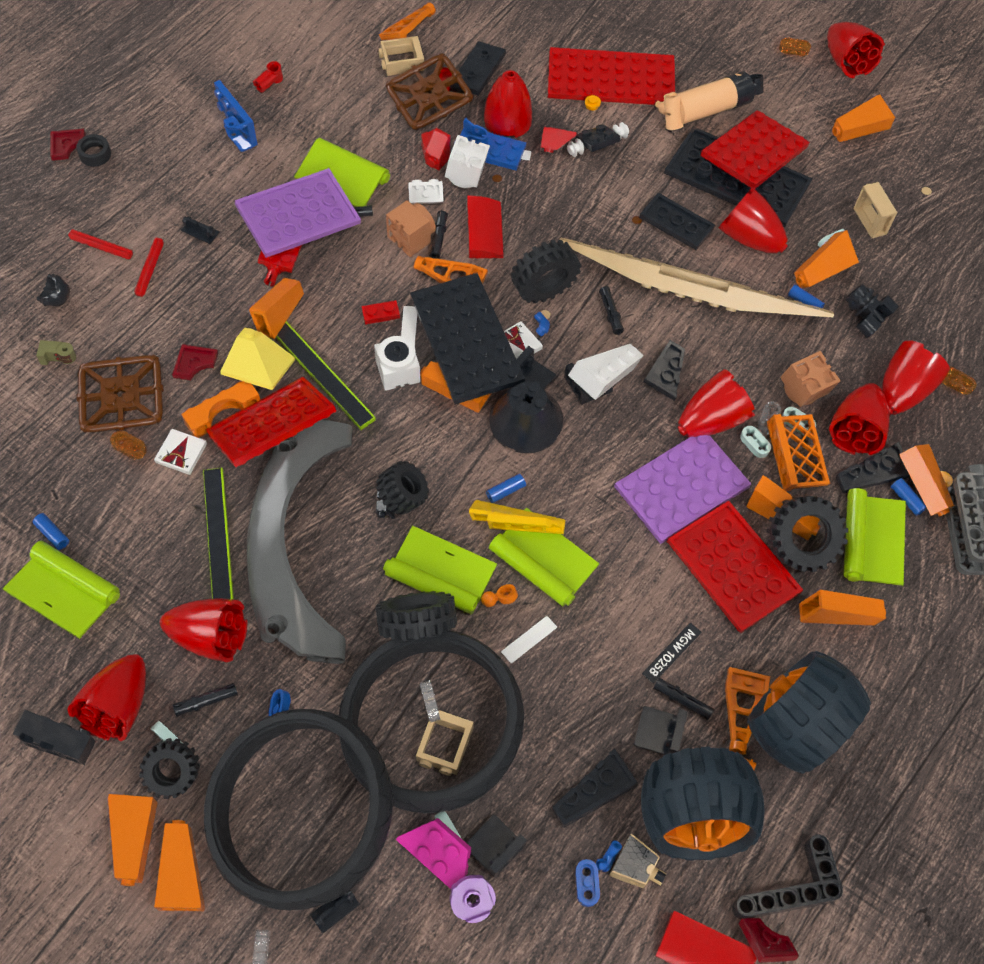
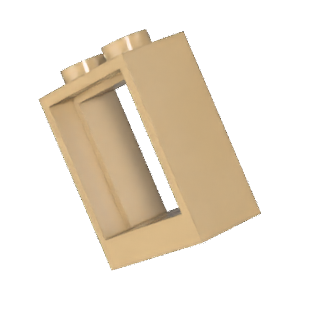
(399, 46)
(875, 224)
(452, 722)

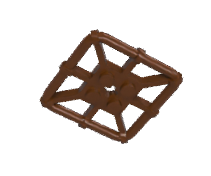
(430, 83)
(128, 401)

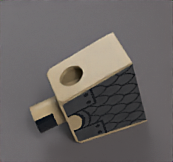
(637, 864)

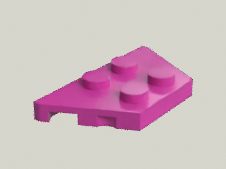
(438, 850)

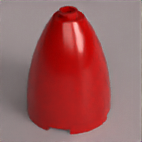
(856, 46)
(508, 106)
(755, 224)
(912, 376)
(716, 407)
(861, 421)
(197, 625)
(111, 699)

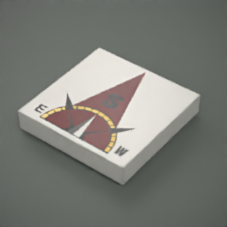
(520, 337)
(180, 451)

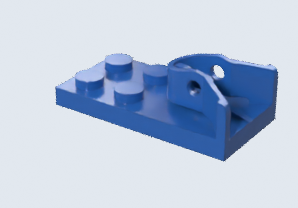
(236, 119)
(502, 150)

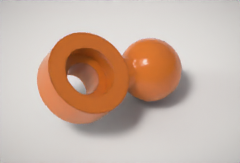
(505, 594)

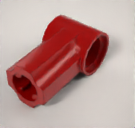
(268, 77)

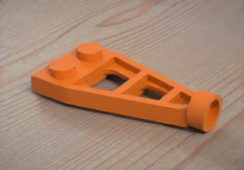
(407, 24)
(452, 266)
(747, 683)

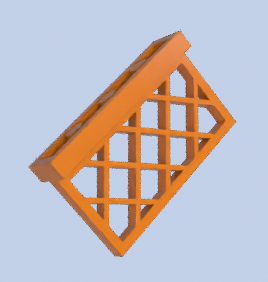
(784, 452)

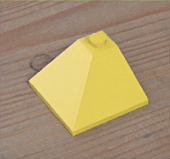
(257, 360)

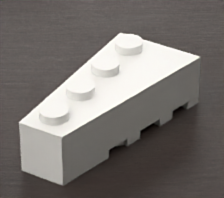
(605, 369)

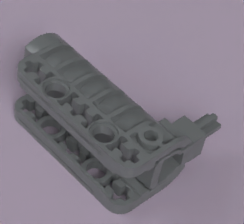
(970, 504)

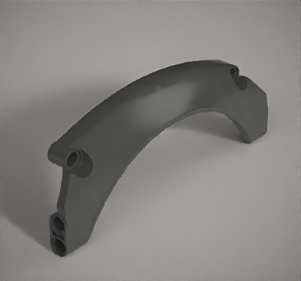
(273, 589)

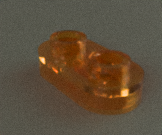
(794, 46)
(958, 380)
(129, 446)

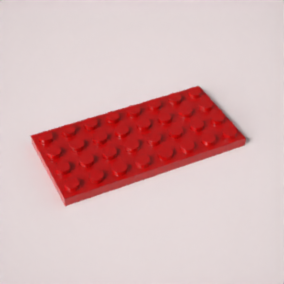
(610, 75)

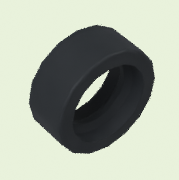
(95, 159)

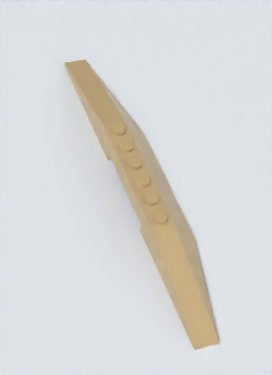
(694, 284)

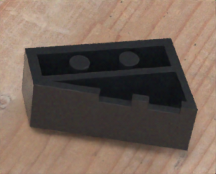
(54, 737)

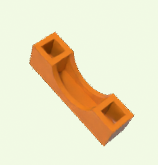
(202, 415)

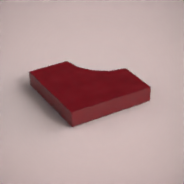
(64, 142)
(192, 360)
(767, 944)

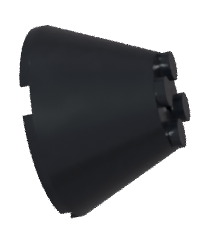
(526, 418)

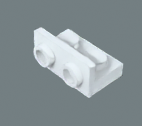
(426, 192)

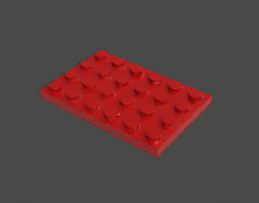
(755, 149)
(270, 421)
(734, 566)

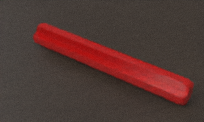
(100, 244)
(149, 266)

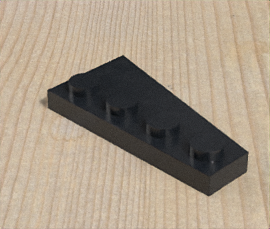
(874, 470)
(603, 784)

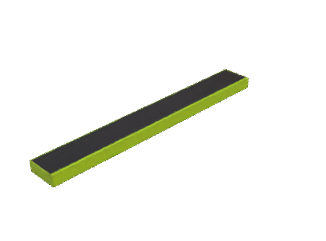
(325, 377)
(218, 534)

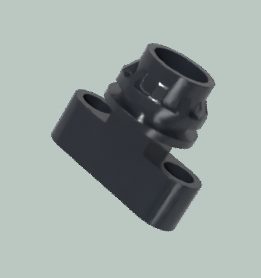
(870, 308)

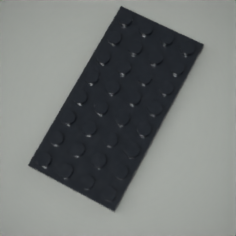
(780, 190)
(467, 338)

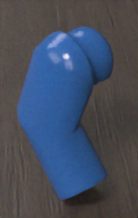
(544, 324)
(609, 857)

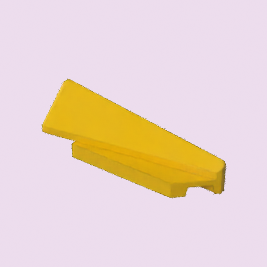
(515, 519)

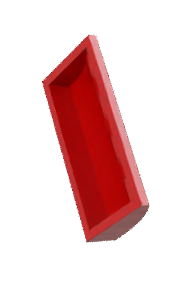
(484, 227)
(695, 943)

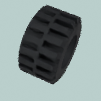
(402, 487)
(160, 783)

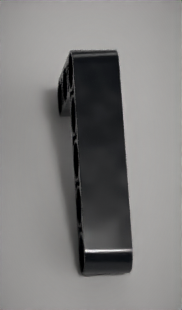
(799, 901)

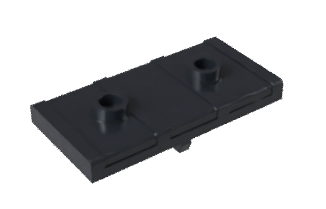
(480, 66)

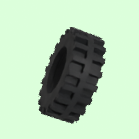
(541, 259)
(783, 525)
(416, 615)

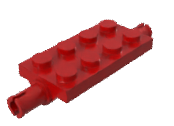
(279, 263)

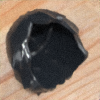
(55, 292)

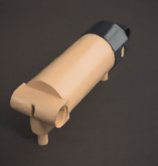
(710, 99)

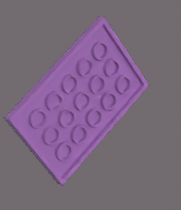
(297, 212)
(682, 486)

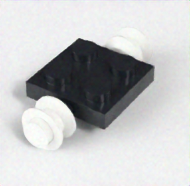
(597, 138)

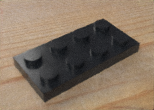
(677, 221)

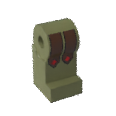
(55, 351)

